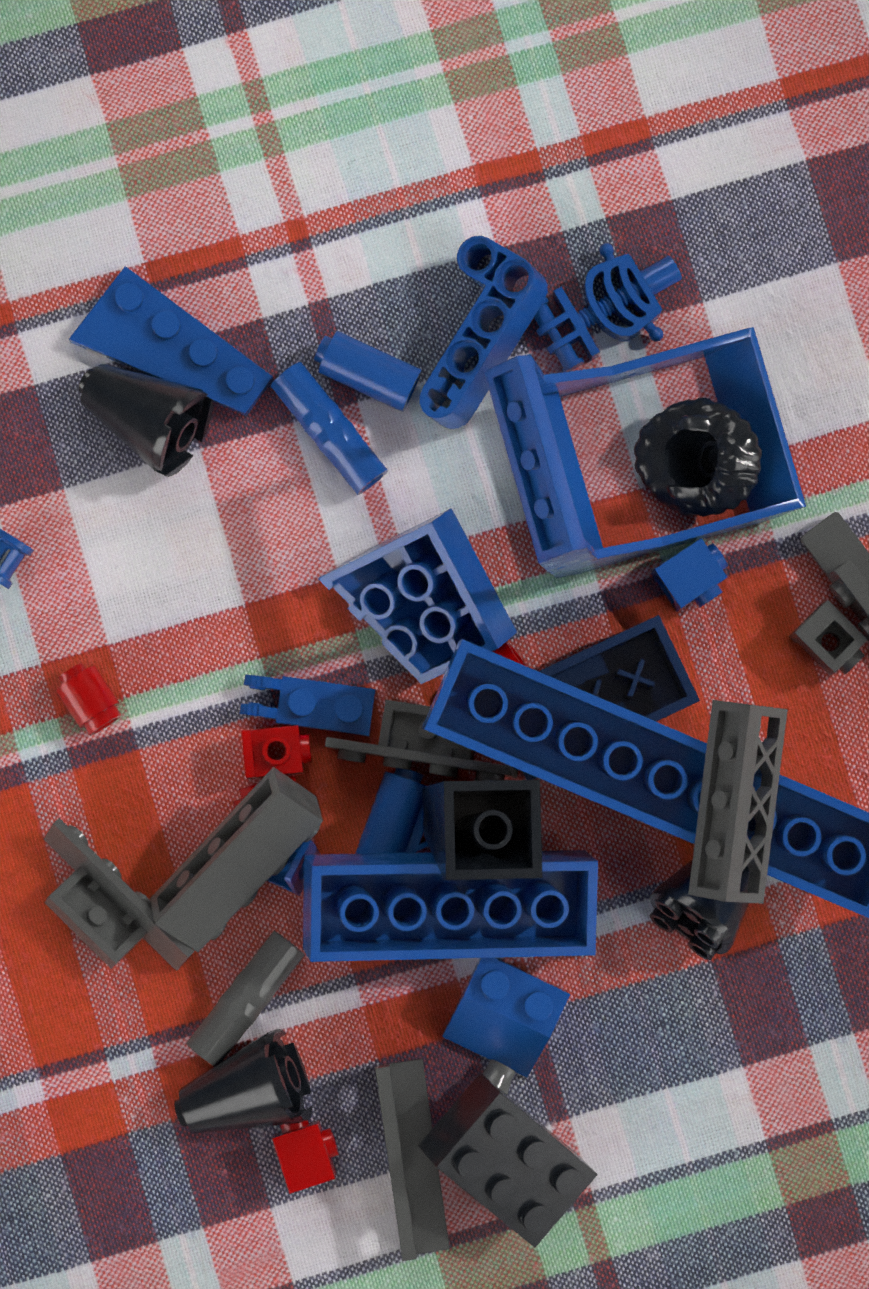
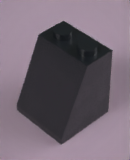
(484, 828)

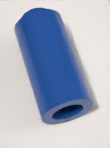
(367, 370)

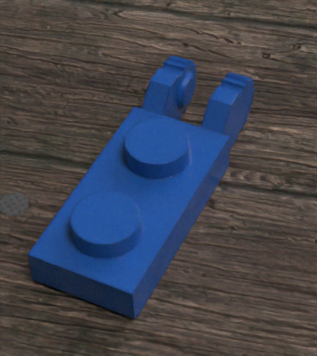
(314, 704)

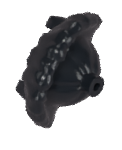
(698, 457)

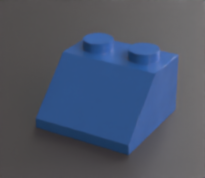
(506, 1014)

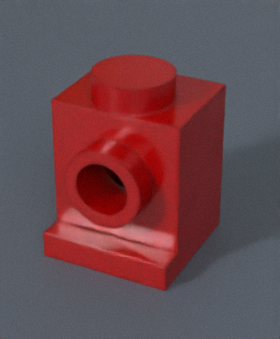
(256, 747)

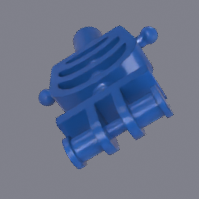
(643, 284)

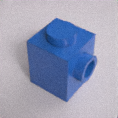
(692, 575)

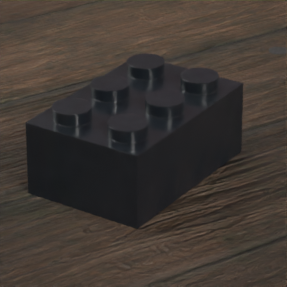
(507, 1160)

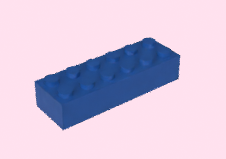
(406, 910)

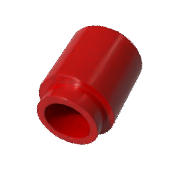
(88, 698)

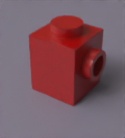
(305, 1154)

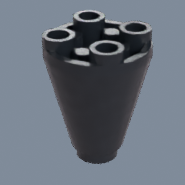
(703, 921)

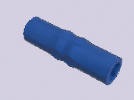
(329, 428)

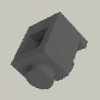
(830, 620)

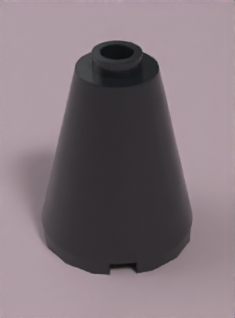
(148, 414)
(248, 1090)

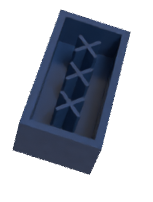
(631, 670)

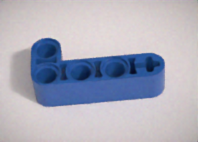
(474, 335)

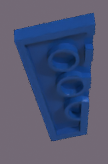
(158, 337)

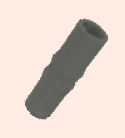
(245, 999)

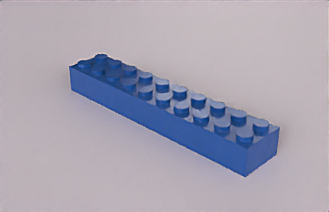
(638, 768)

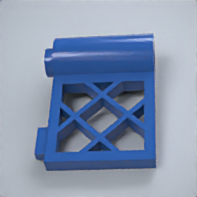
(395, 816)

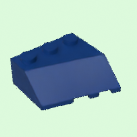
(424, 595)

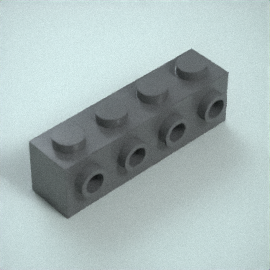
(236, 860)

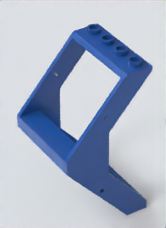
(549, 469)

